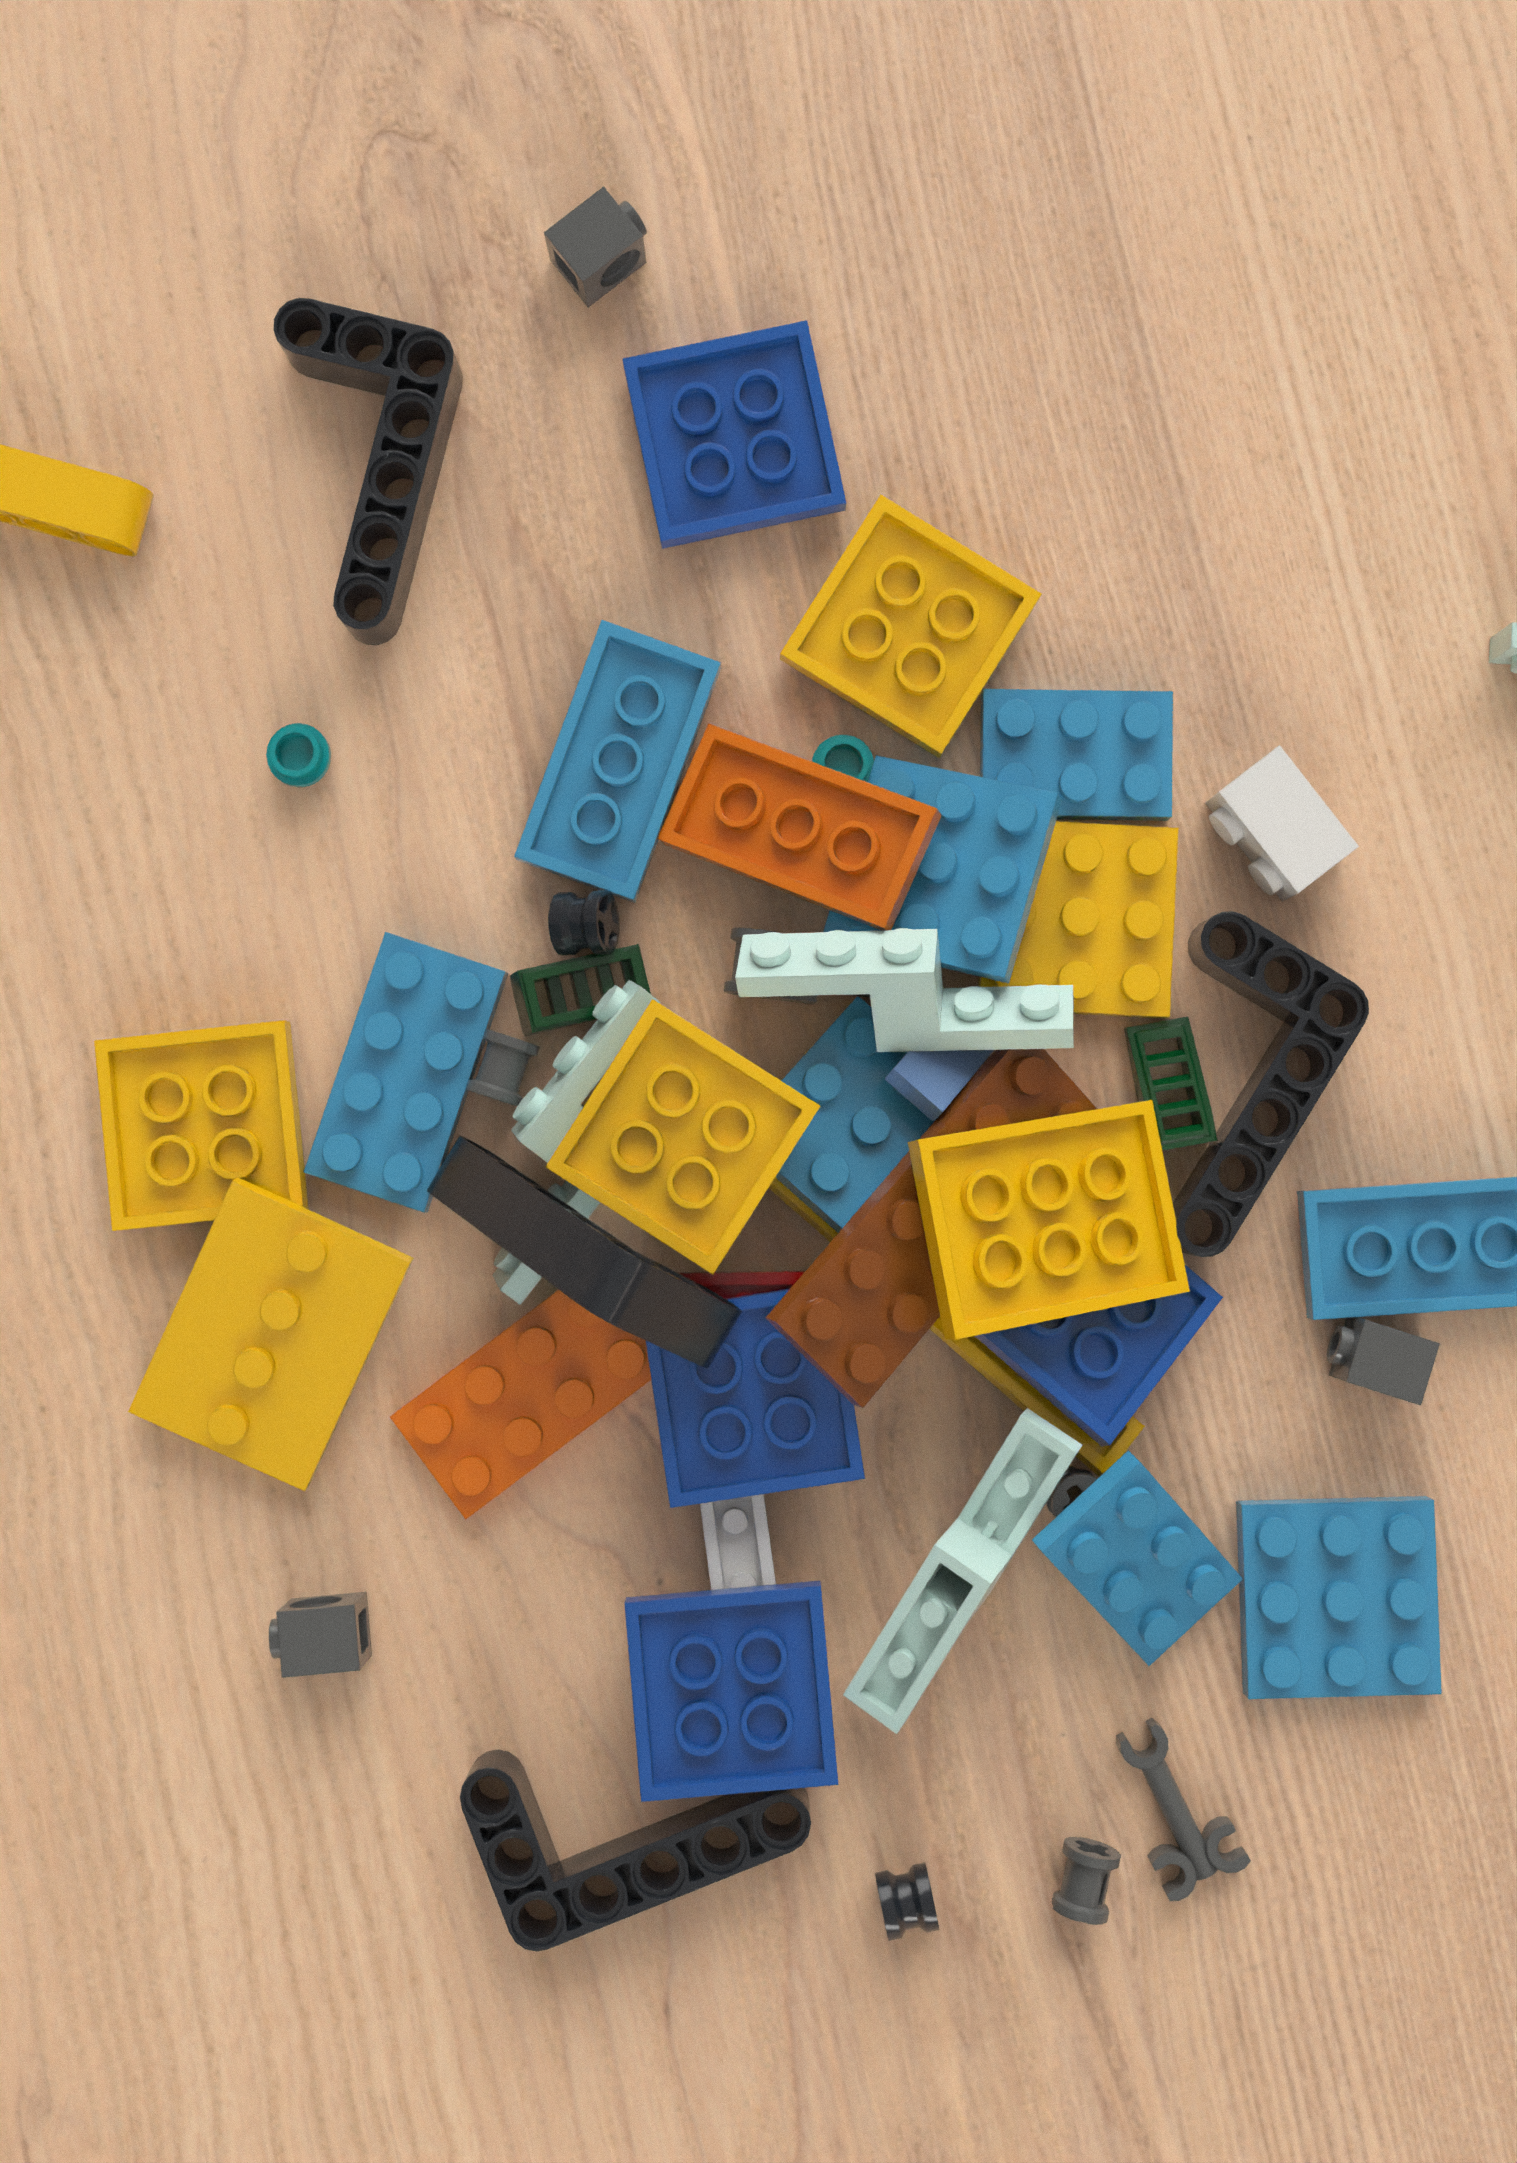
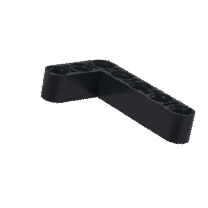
(392, 455)
(1270, 1080)
(582, 1256)
(620, 1859)

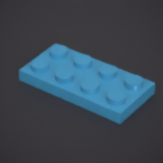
(618, 761)
(405, 1072)
(1409, 1248)

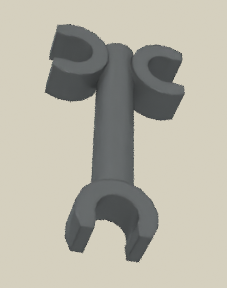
(1196, 1853)

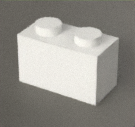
(1280, 825)

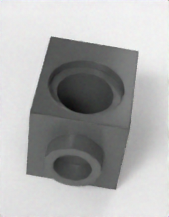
(597, 245)
(1382, 1359)
(321, 1634)

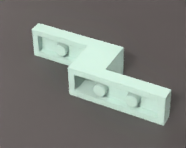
(906, 990)
(549, 1113)
(962, 1570)

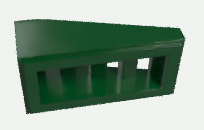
(526, 997)
(1198, 1102)

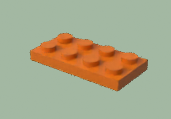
(800, 827)
(521, 1399)

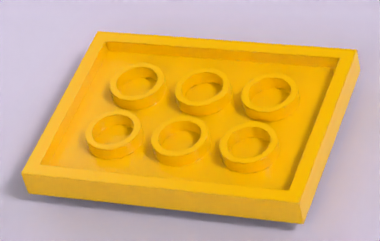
(1047, 1218)
(270, 1334)

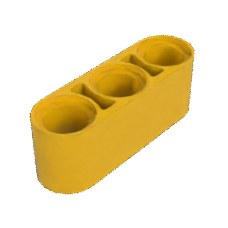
(72, 502)

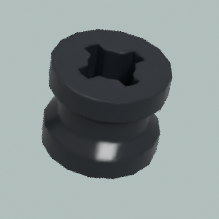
(584, 923)
(906, 1901)

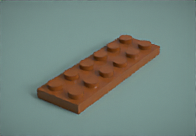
(874, 1282)

